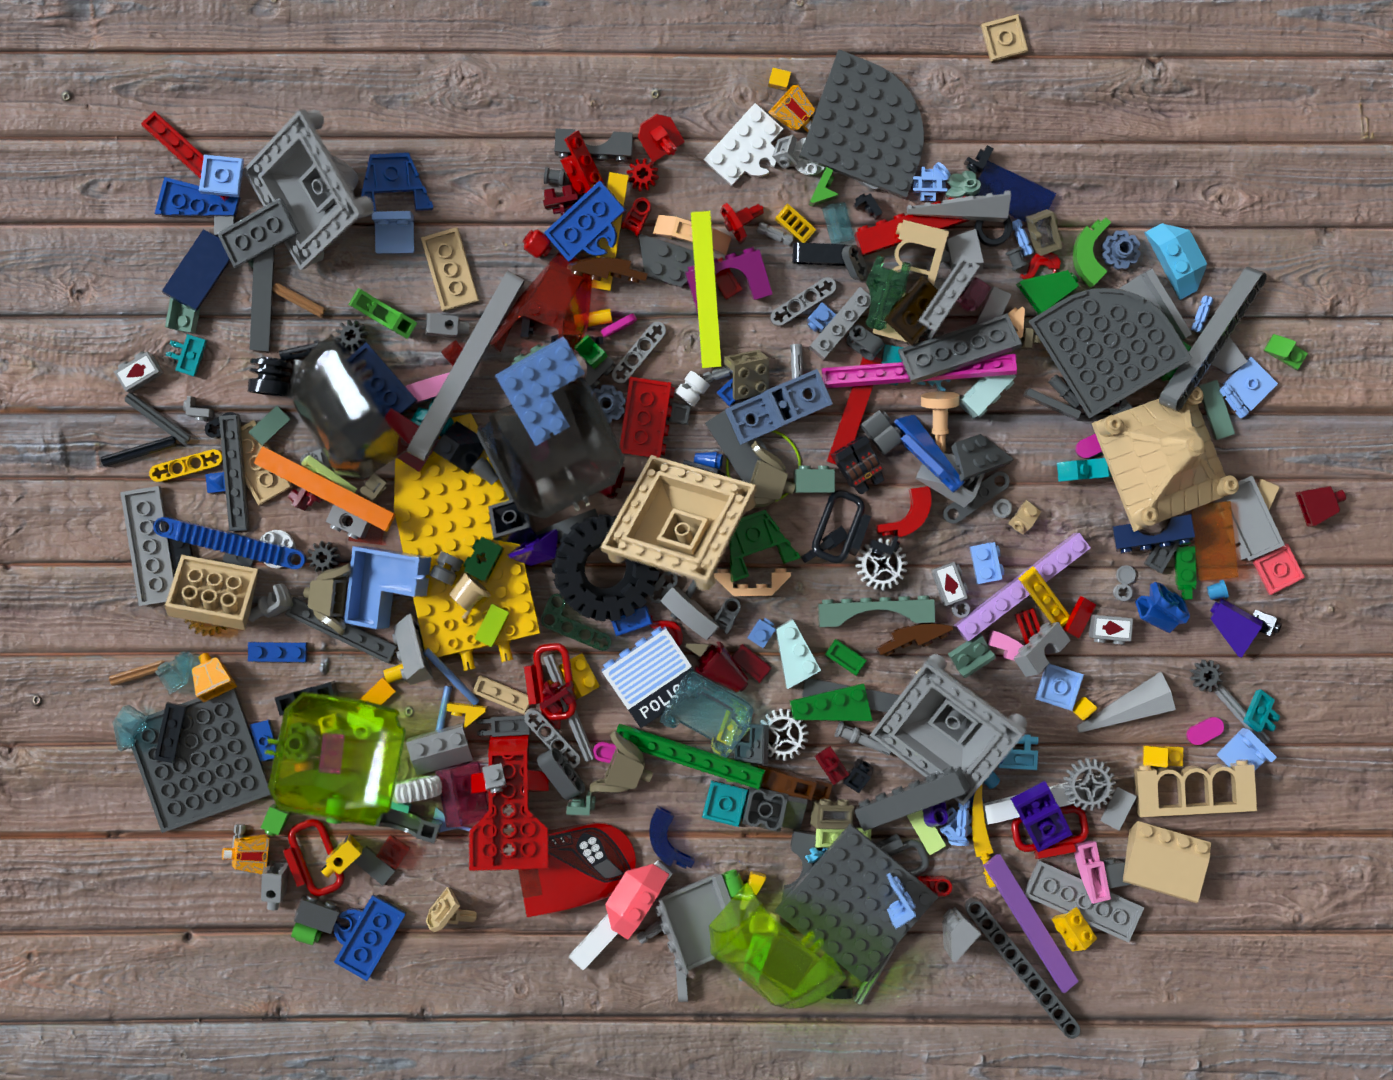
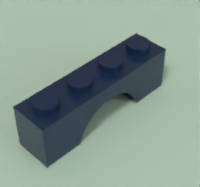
(1179, 530)

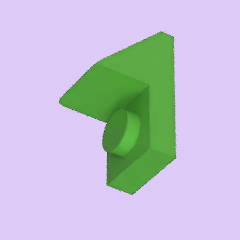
(821, 193)
(1285, 351)

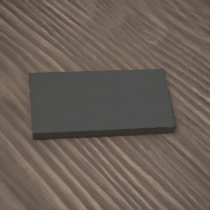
(258, 233)
(740, 456)

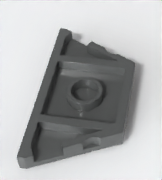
(665, 260)
(978, 456)

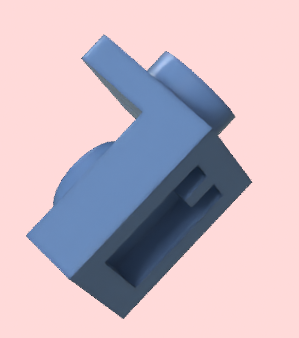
(820, 318)
(761, 632)

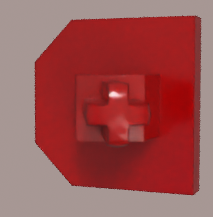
(659, 136)
(736, 221)

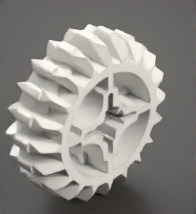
(872, 578)
(787, 726)
(417, 789)

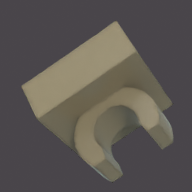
(1029, 339)

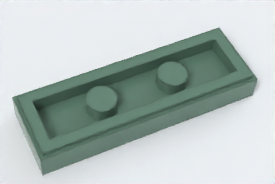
(1216, 410)

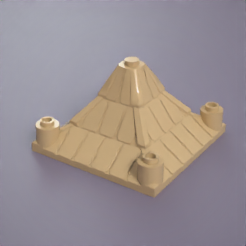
(1162, 460)
(679, 519)

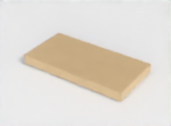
(450, 269)
(261, 482)

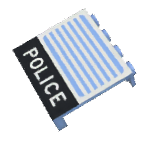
(648, 675)

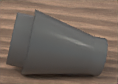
(485, 471)

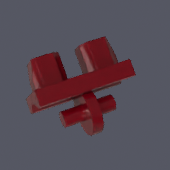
(552, 201)
(303, 498)
(554, 693)
(831, 765)

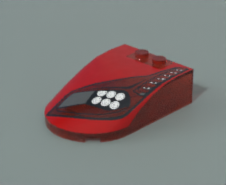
(583, 868)

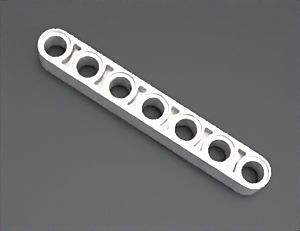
(1004, 810)
(598, 937)

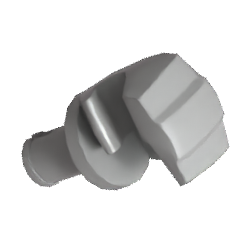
(273, 604)

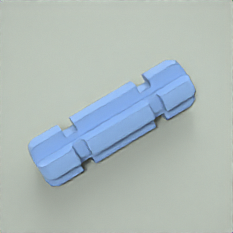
(1022, 238)
(1202, 314)
(1233, 401)
(962, 819)

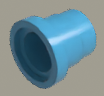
(1218, 590)
(992, 780)

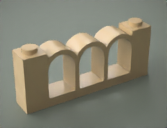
(922, 235)
(1242, 781)

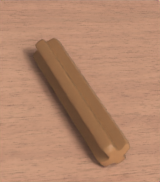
(298, 300)
(135, 673)

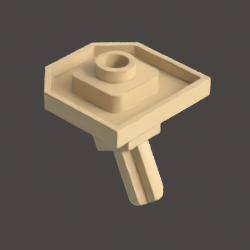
(446, 911)

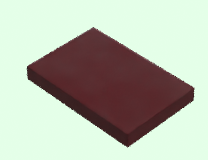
(407, 430)

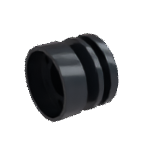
(269, 377)

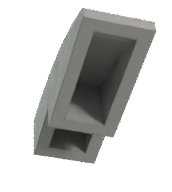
(994, 305)
(690, 612)

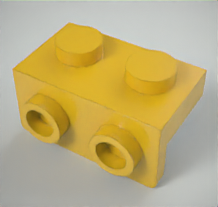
(583, 677)
(1074, 930)

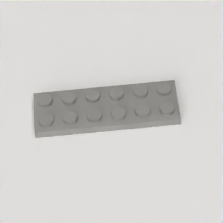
(148, 551)
(1065, 891)

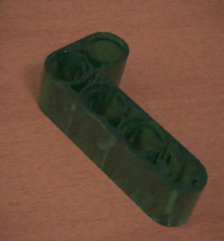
(577, 626)

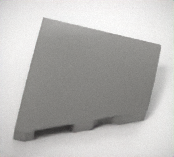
(1229, 358)

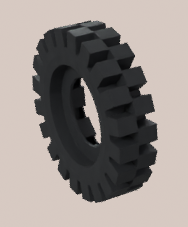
(577, 589)

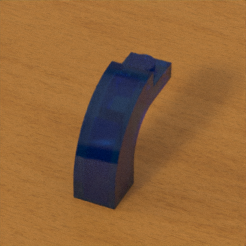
(664, 850)

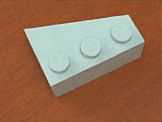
(985, 392)
(795, 655)

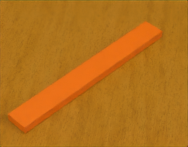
(325, 489)

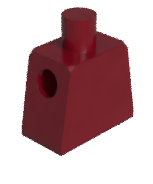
(1319, 504)

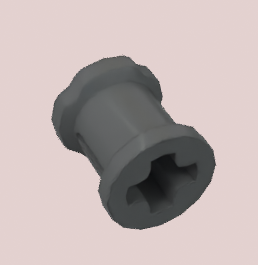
(554, 176)
(1016, 258)

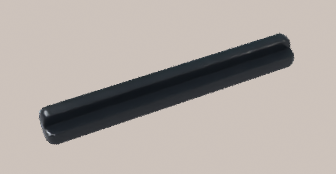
(138, 451)

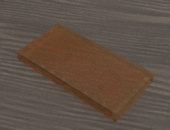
(1215, 541)

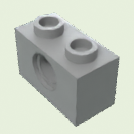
(337, 519)

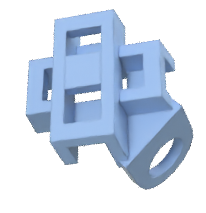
(937, 175)
(949, 829)

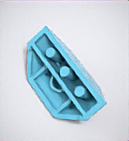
(1178, 257)

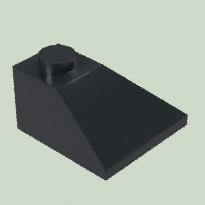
(460, 447)
(510, 524)

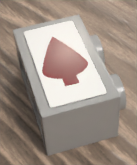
(138, 371)
(949, 583)
(1110, 627)

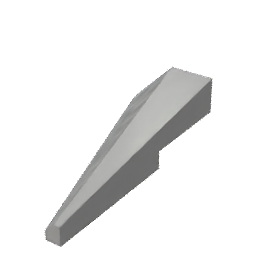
(982, 208)
(1146, 700)

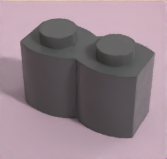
(881, 432)

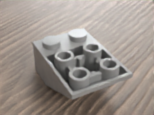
(963, 495)

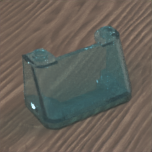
(709, 712)

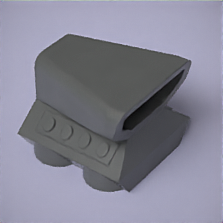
(764, 809)

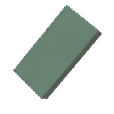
(269, 426)

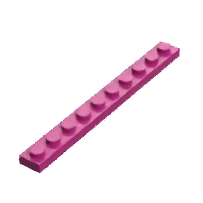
(895, 372)

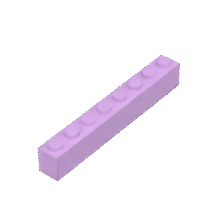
(1015, 592)

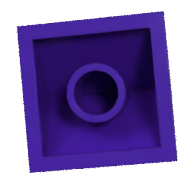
(537, 550)

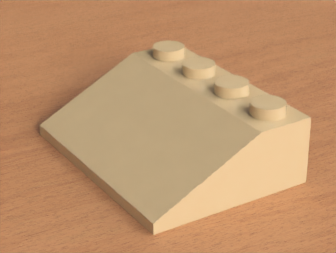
(212, 592)
(1166, 861)

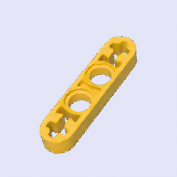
(186, 464)

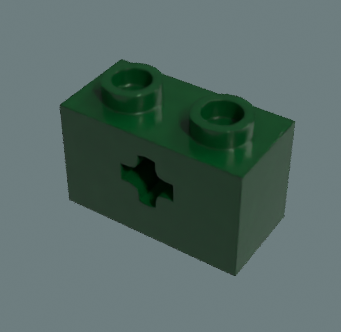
(492, 554)

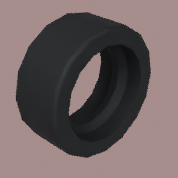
(994, 242)

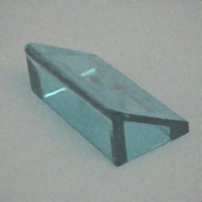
(838, 223)

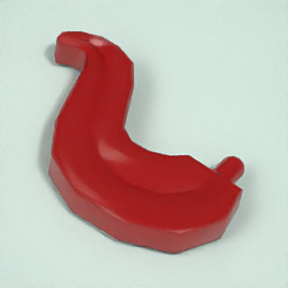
(1049, 260)
(672, 627)

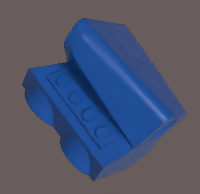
(1162, 608)

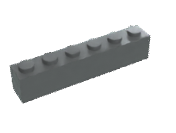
(912, 798)

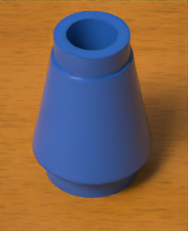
(710, 459)

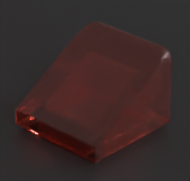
(452, 352)

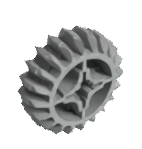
(1088, 776)

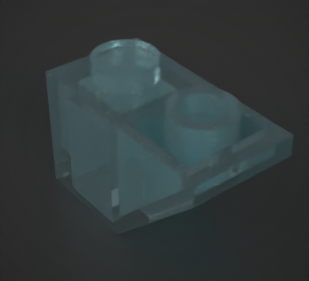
(176, 673)
(127, 725)

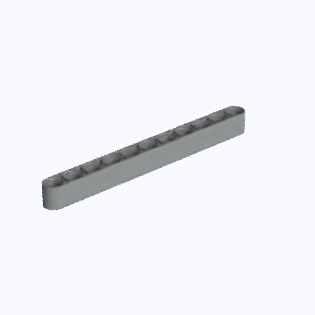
(465, 366)

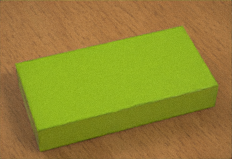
(491, 625)

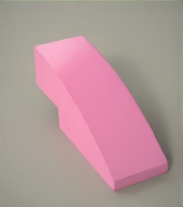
(428, 388)
(1004, 642)
(1092, 871)

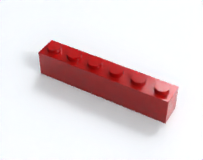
(884, 233)

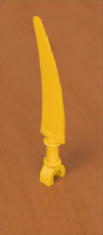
(979, 833)

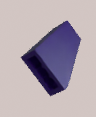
(1235, 625)

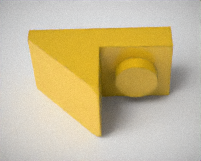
(472, 711)
(1162, 756)

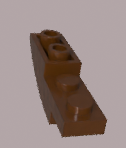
(601, 266)
(920, 633)
(795, 785)

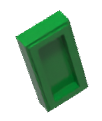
(845, 657)

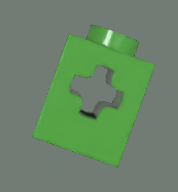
(275, 820)

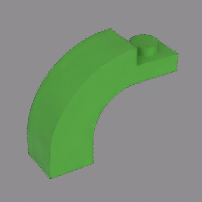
(1083, 257)
(382, 313)

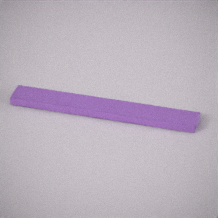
(1030, 923)

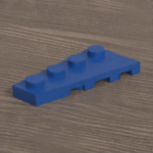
(184, 199)

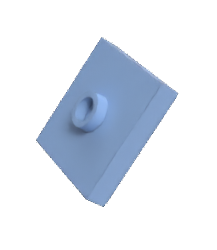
(221, 176)
(1251, 383)
(1059, 687)

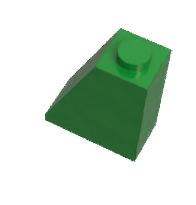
(1047, 289)

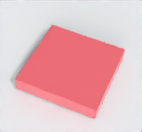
(1278, 569)

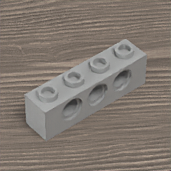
(841, 323)

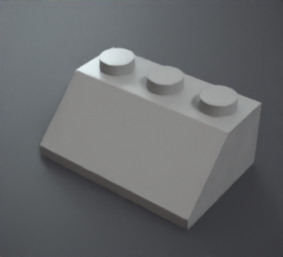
(411, 650)
(439, 749)
(958, 933)

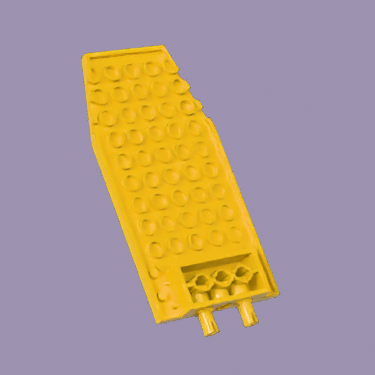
(448, 513)

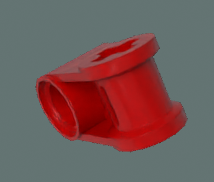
(636, 217)
(933, 882)

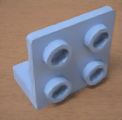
(394, 232)
(1245, 746)
(900, 911)

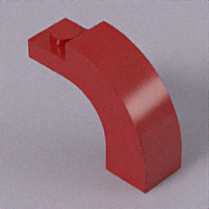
(919, 509)

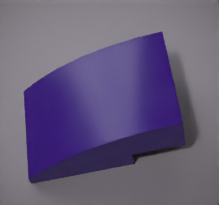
(1041, 816)

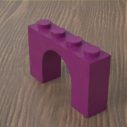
(749, 263)

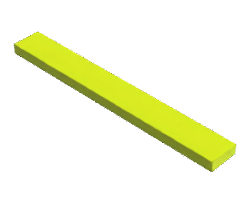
(706, 289)

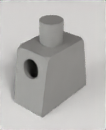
(963, 244)
(436, 326)
(274, 884)

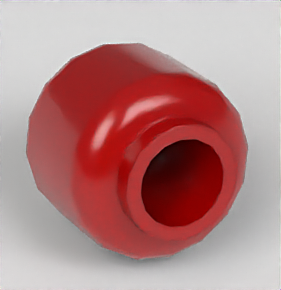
(537, 244)

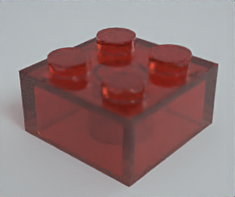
(393, 852)

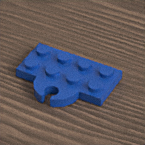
(587, 223)
(367, 935)

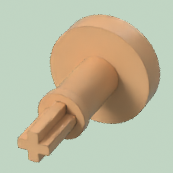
(939, 403)

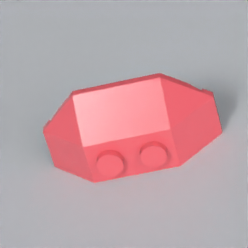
(634, 898)

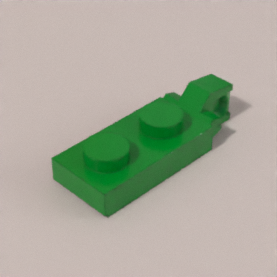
(1185, 570)

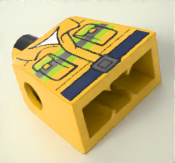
(347, 850)

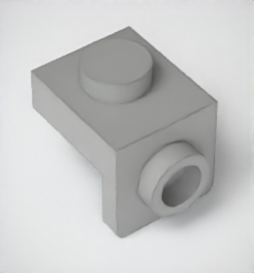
(199, 413)

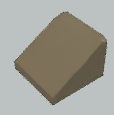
(697, 648)

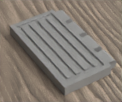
(1252, 522)

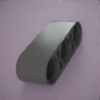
(561, 774)

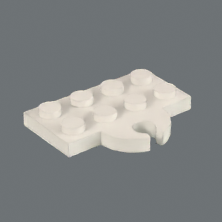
(745, 147)

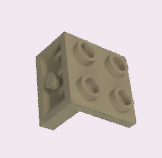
(749, 373)

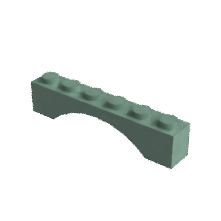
(834, 614)

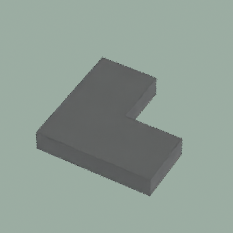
(757, 748)

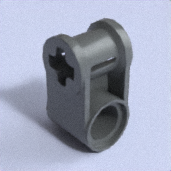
(865, 342)
(726, 615)

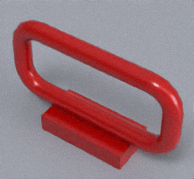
(535, 680)
(1062, 847)
(297, 863)

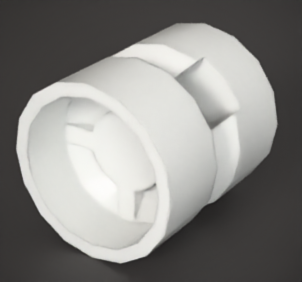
(692, 388)

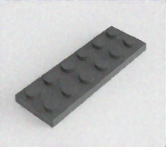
(959, 348)

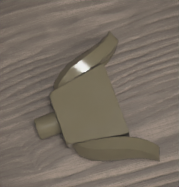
(769, 477)
(327, 597)
(624, 768)

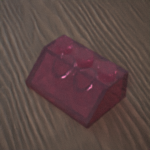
(458, 803)

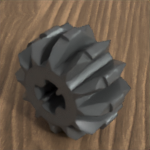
(349, 329)
(319, 563)
(1203, 682)

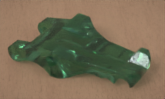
(885, 289)

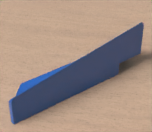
(925, 449)

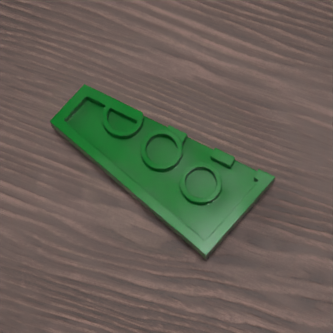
(839, 705)

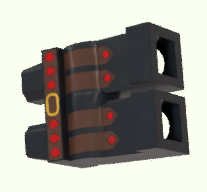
(858, 464)

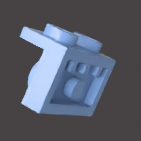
(986, 562)

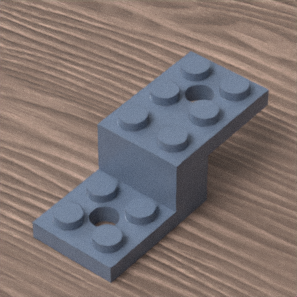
(778, 406)

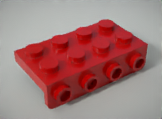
(646, 417)

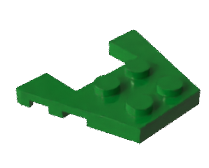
(753, 535)

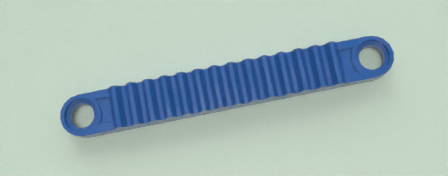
(229, 543)

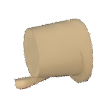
(468, 593)

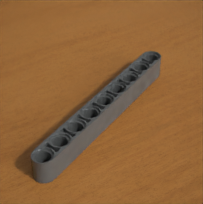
(1213, 338)
(1028, 974)

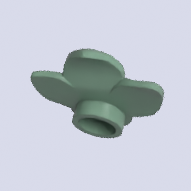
(963, 185)

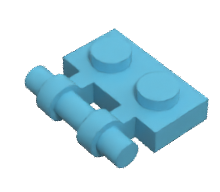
(1022, 758)

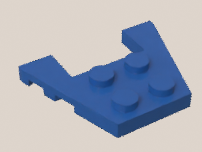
(394, 174)

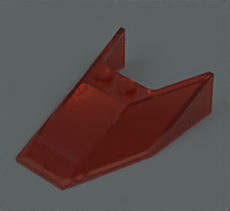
(555, 300)

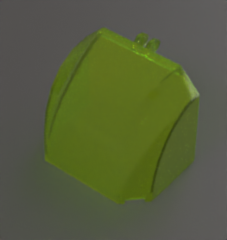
(368, 761)
(770, 956)

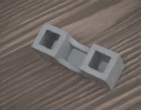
(1032, 657)

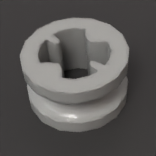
(1122, 586)
(966, 607)

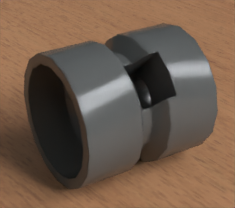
(443, 574)

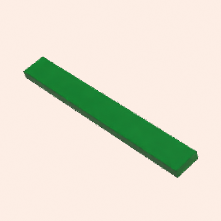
(693, 757)

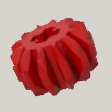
(638, 170)

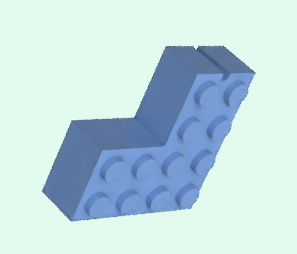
(530, 387)
(376, 577)

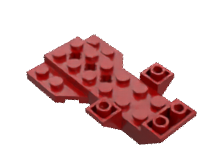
(529, 835)

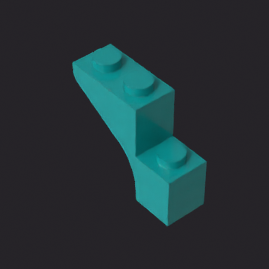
(1083, 469)

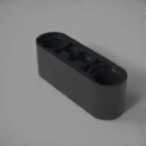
(818, 254)

